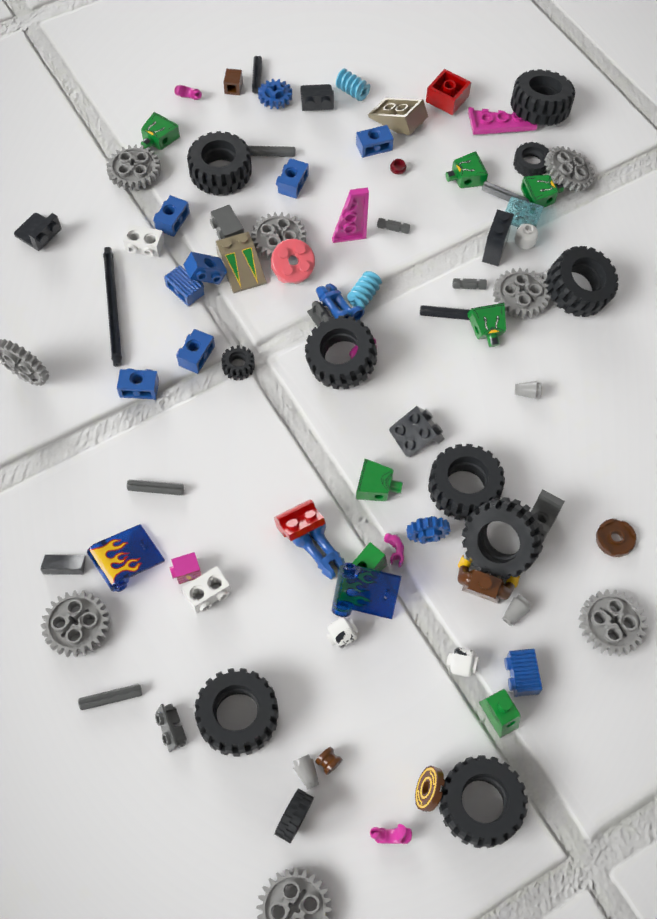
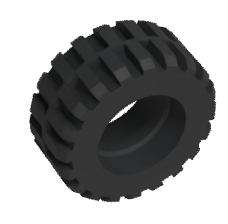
(542, 97)
(219, 147)
(594, 268)
(339, 331)
(470, 460)
(485, 555)
(231, 684)
(504, 781)

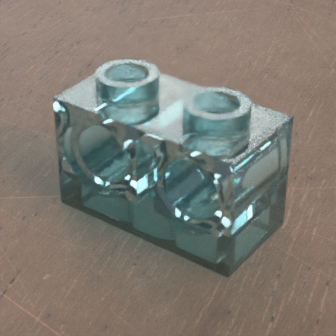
(524, 212)

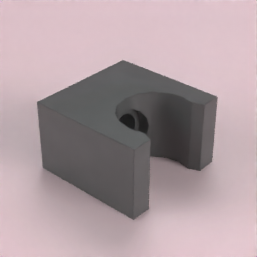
(547, 509)

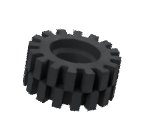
(238, 371)

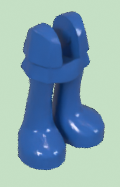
(330, 295)
(331, 554)

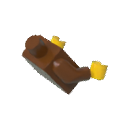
(483, 584)

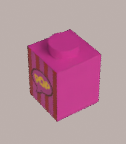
(185, 568)

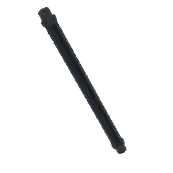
(116, 355)

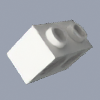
(144, 240)
(203, 586)

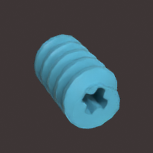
(352, 84)
(364, 289)

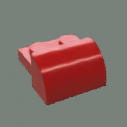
(299, 520)

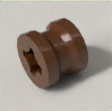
(328, 760)

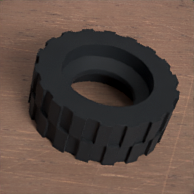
(530, 149)
(294, 815)

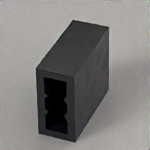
(497, 237)

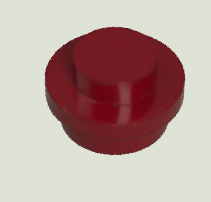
(398, 166)

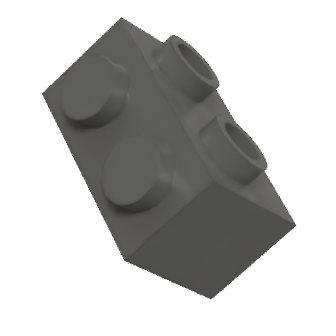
(225, 222)

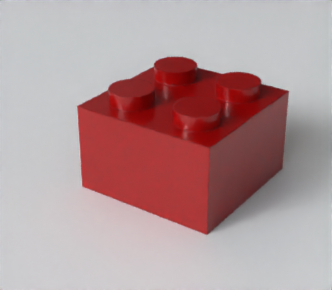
(448, 91)

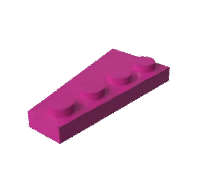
(492, 122)
(353, 218)

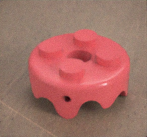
(292, 273)

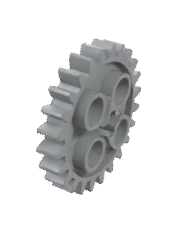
(133, 167)
(569, 169)
(265, 235)
(521, 293)
(22, 363)
(599, 631)
(88, 633)
(276, 897)

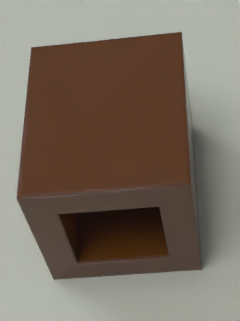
(233, 81)

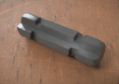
(393, 225)
(469, 283)

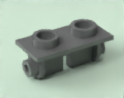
(318, 313)
(166, 718)

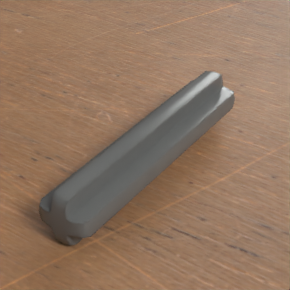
(283, 151)
(155, 487)
(110, 697)

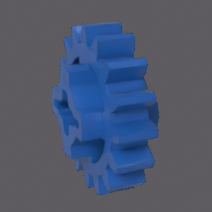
(275, 94)
(428, 529)

